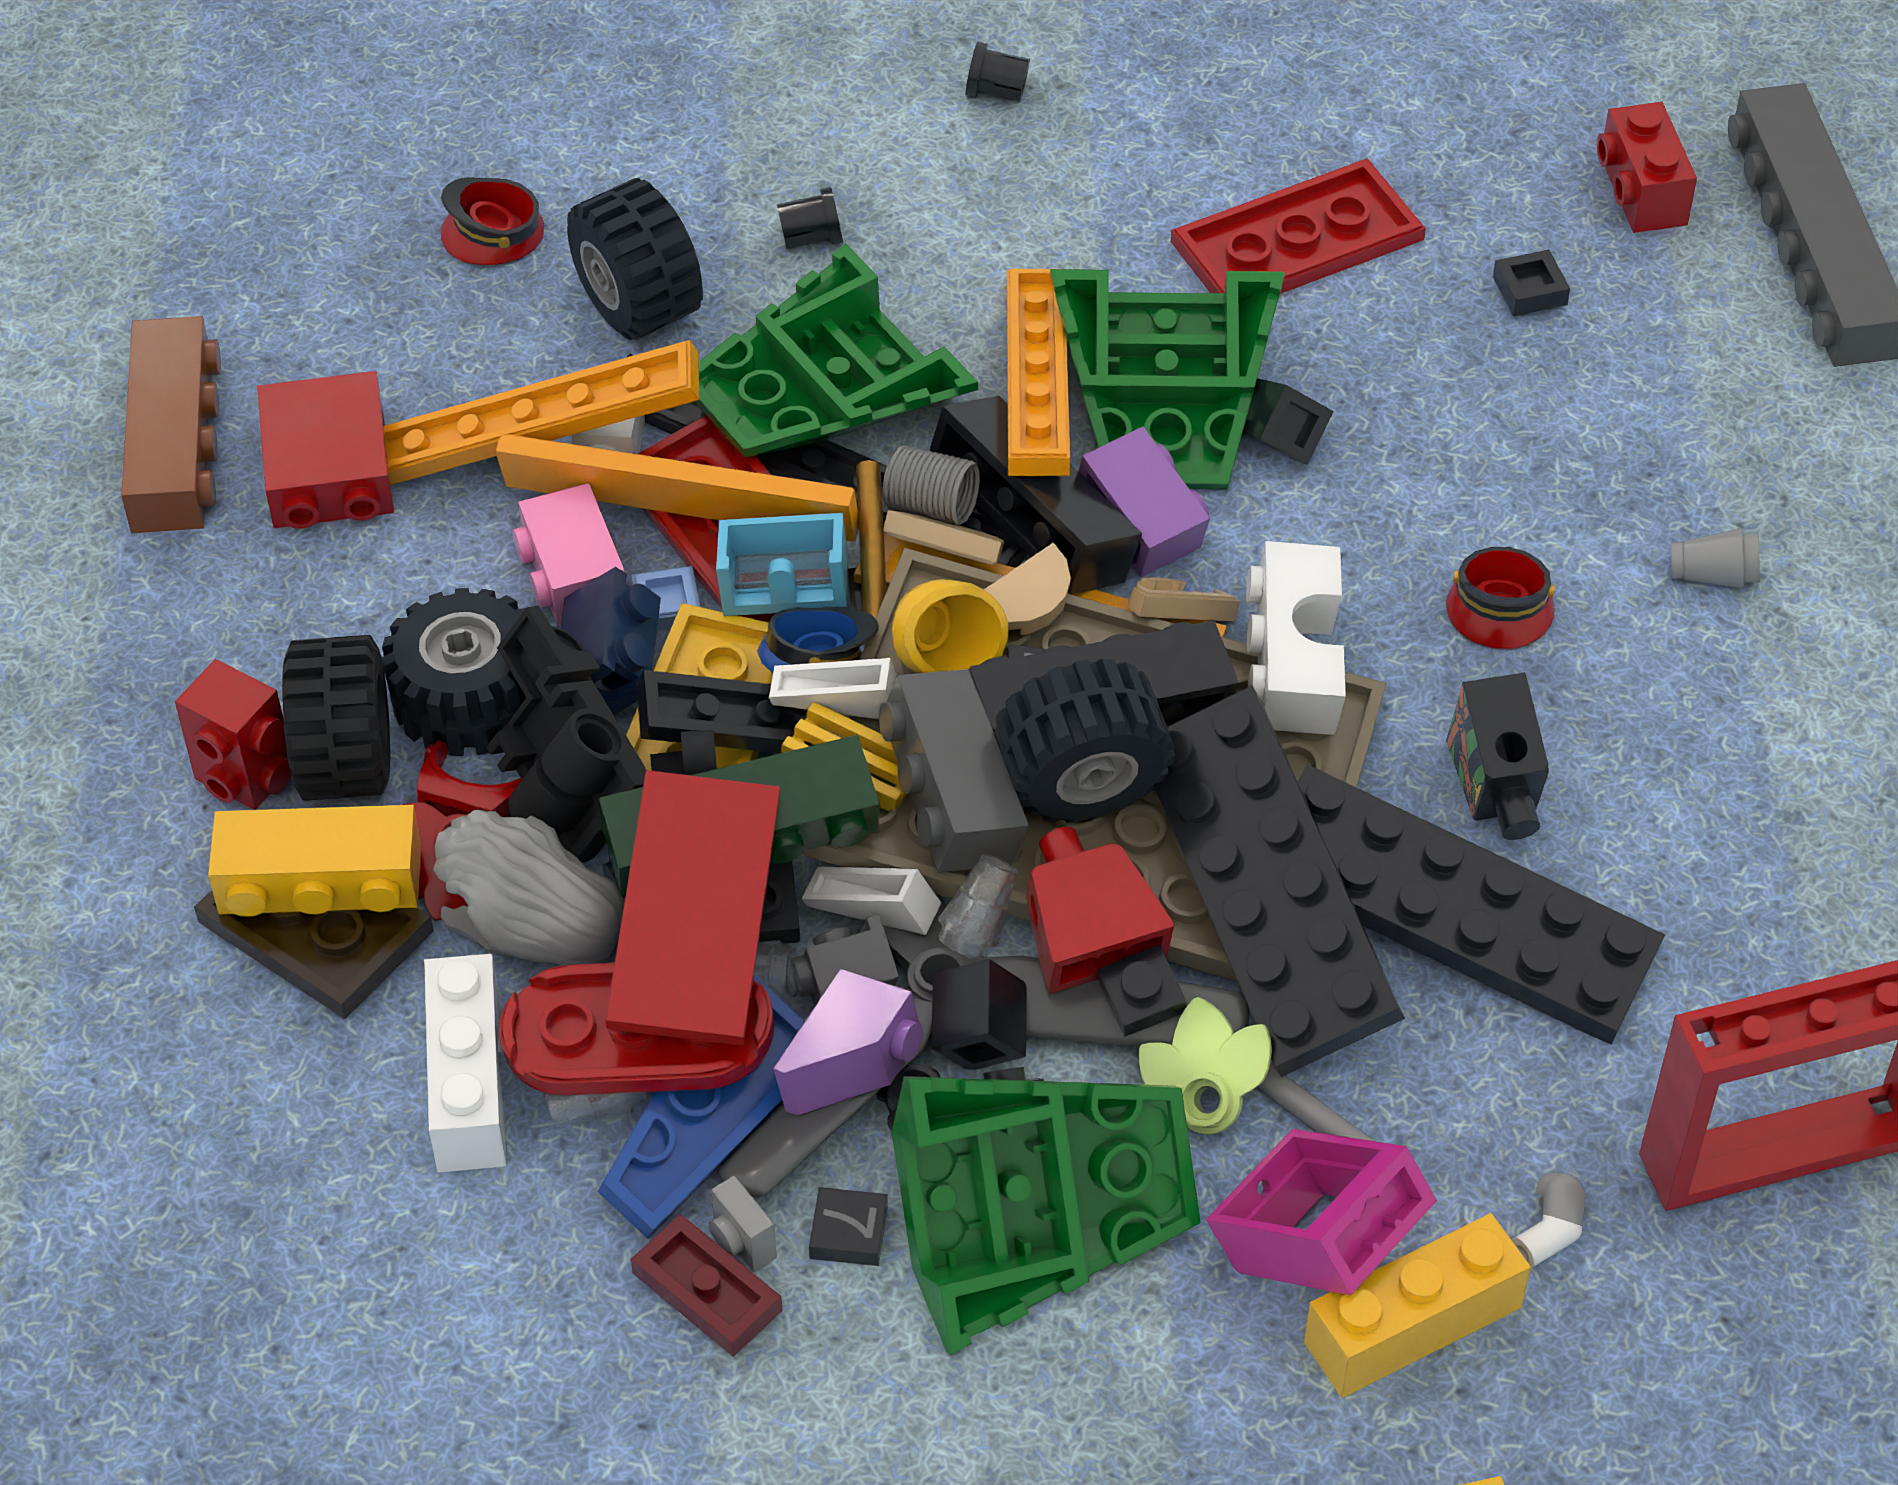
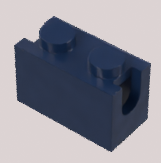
(618, 630)

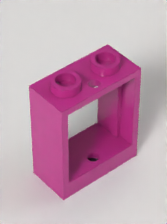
(1375, 1206)

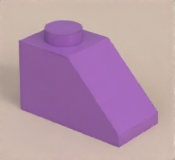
(848, 1044)

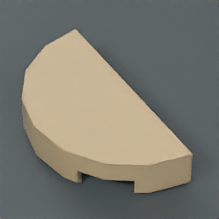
(944, 536)
(1034, 591)
(1167, 599)

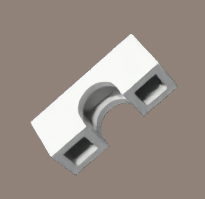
(1297, 595)
(464, 1063)

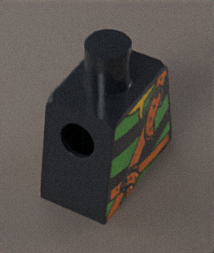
(1499, 752)

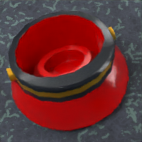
(490, 220)
(1501, 598)

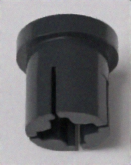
(996, 74)
(810, 220)

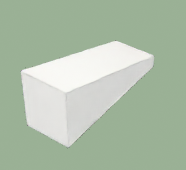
(842, 686)
(896, 894)

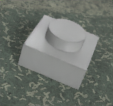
(742, 1225)

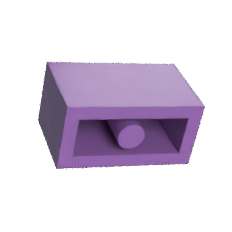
(1148, 491)

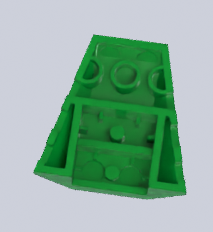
(1170, 363)
(822, 366)
(1033, 1189)

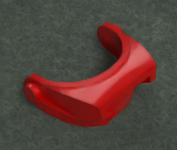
(456, 796)

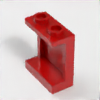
(324, 450)

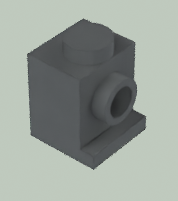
(838, 949)

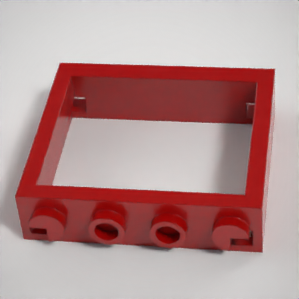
(1758, 1038)

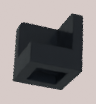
(1286, 420)
(979, 1015)

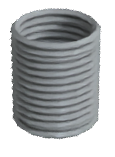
(931, 484)

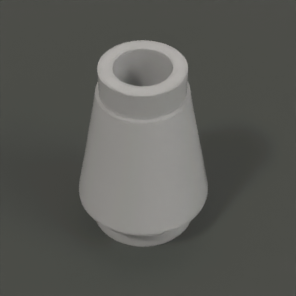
(1718, 559)

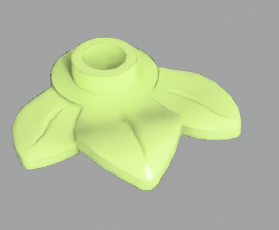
(1206, 1056)

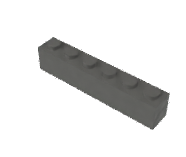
(1817, 223)

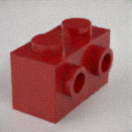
(1647, 167)
(234, 735)

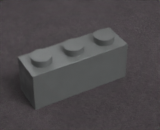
(952, 769)

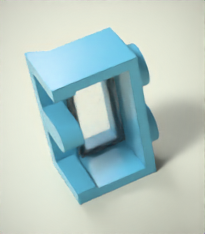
(782, 563)

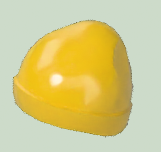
(948, 627)

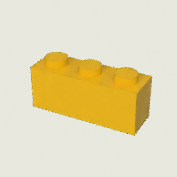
(315, 859)
(1417, 1305)

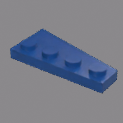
(692, 1133)

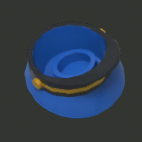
(816, 636)

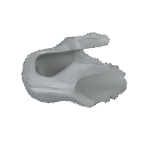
(525, 891)

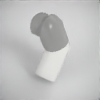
(1561, 1221)

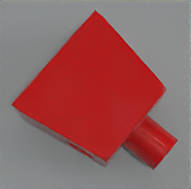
(1089, 910)

